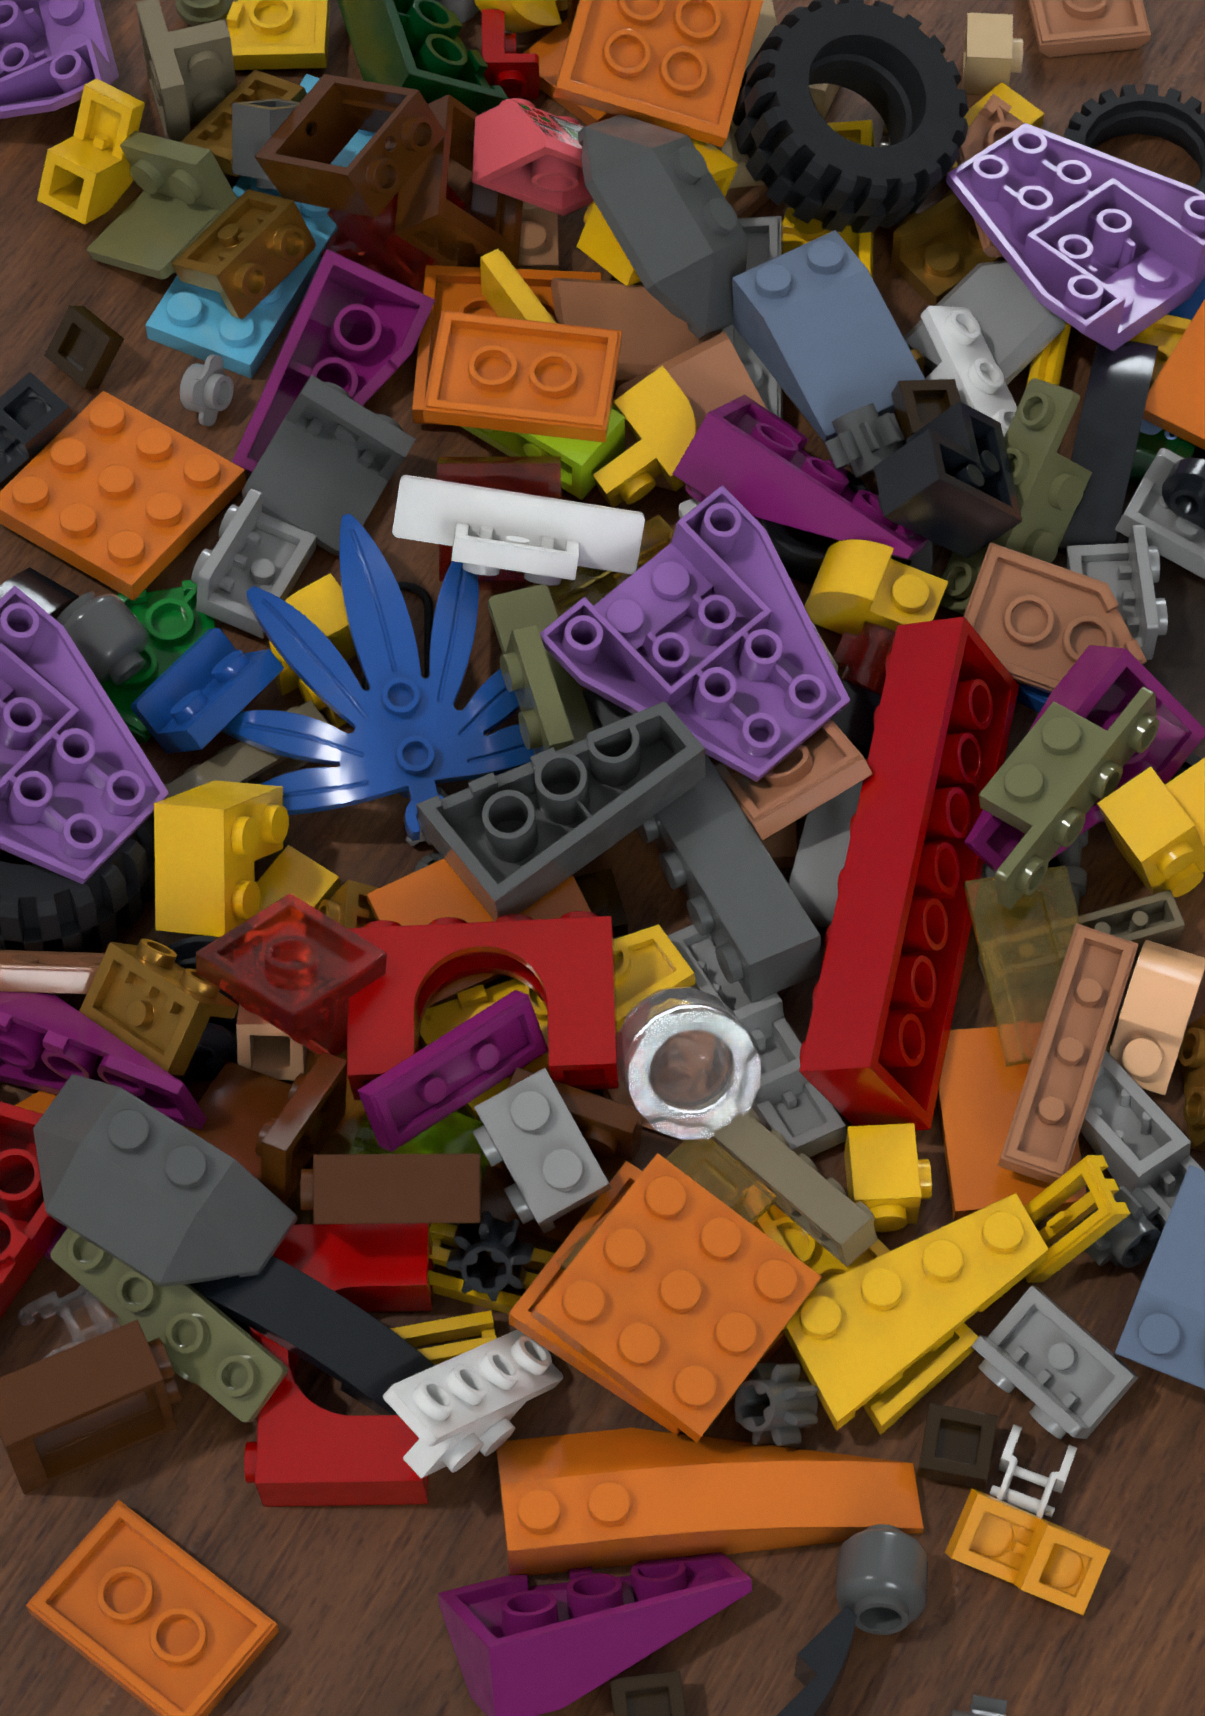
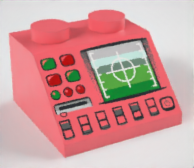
(530, 156)

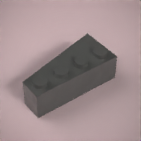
(551, 817)

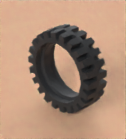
(1142, 115)

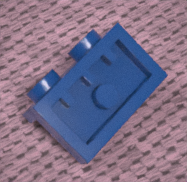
(203, 692)

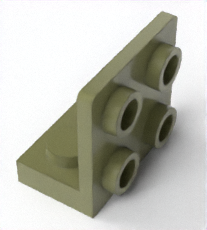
(178, 203)

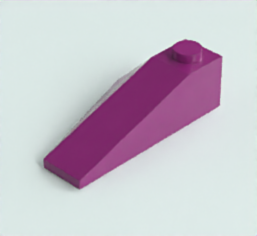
(346, 332)
(778, 481)
(1099, 691)
(50, 1041)
(553, 1643)

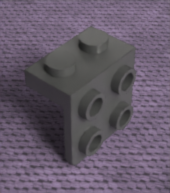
(327, 462)

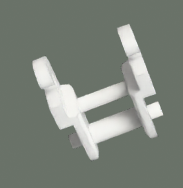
(1054, 1482)

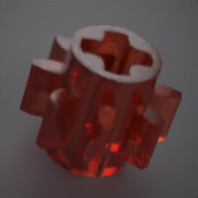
(865, 656)

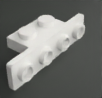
(968, 362)
(517, 530)
(470, 1400)

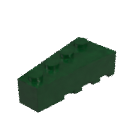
(418, 49)

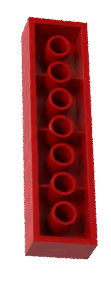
(901, 897)

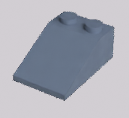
(823, 331)
(1169, 1309)

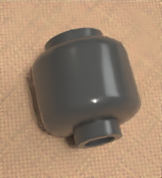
(106, 636)
(882, 1579)

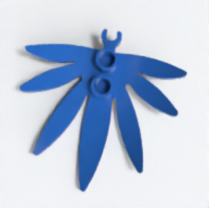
(405, 723)

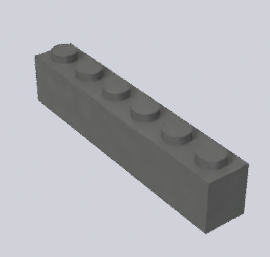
(729, 881)

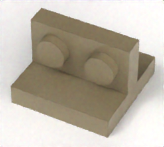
(185, 68)

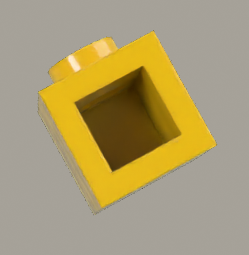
(887, 1173)

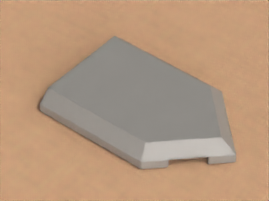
(1007, 313)

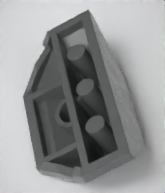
(667, 217)
(152, 1189)

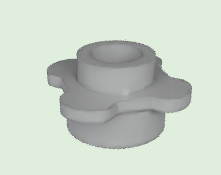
(206, 389)

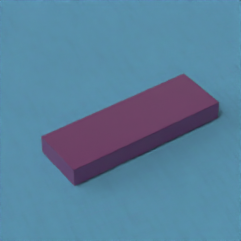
(453, 1070)

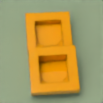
(1027, 1551)

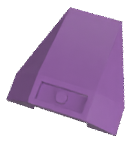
(51, 53)
(1087, 230)
(713, 637)
(67, 760)

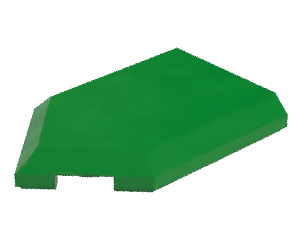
(171, 629)

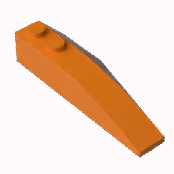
(665, 1496)

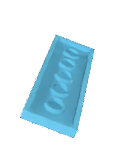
(198, 319)

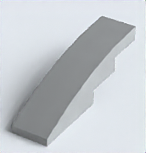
(785, 1096)
(1136, 1138)

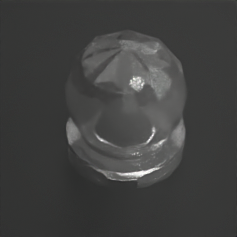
(687, 1062)

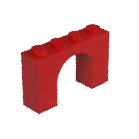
(560, 959)
(325, 1456)

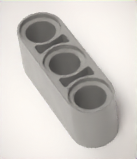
(823, 855)

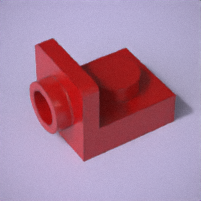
(511, 70)

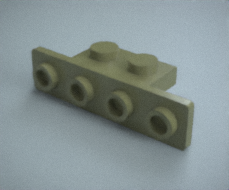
(1044, 482)
(547, 695)
(1056, 781)
(195, 1333)

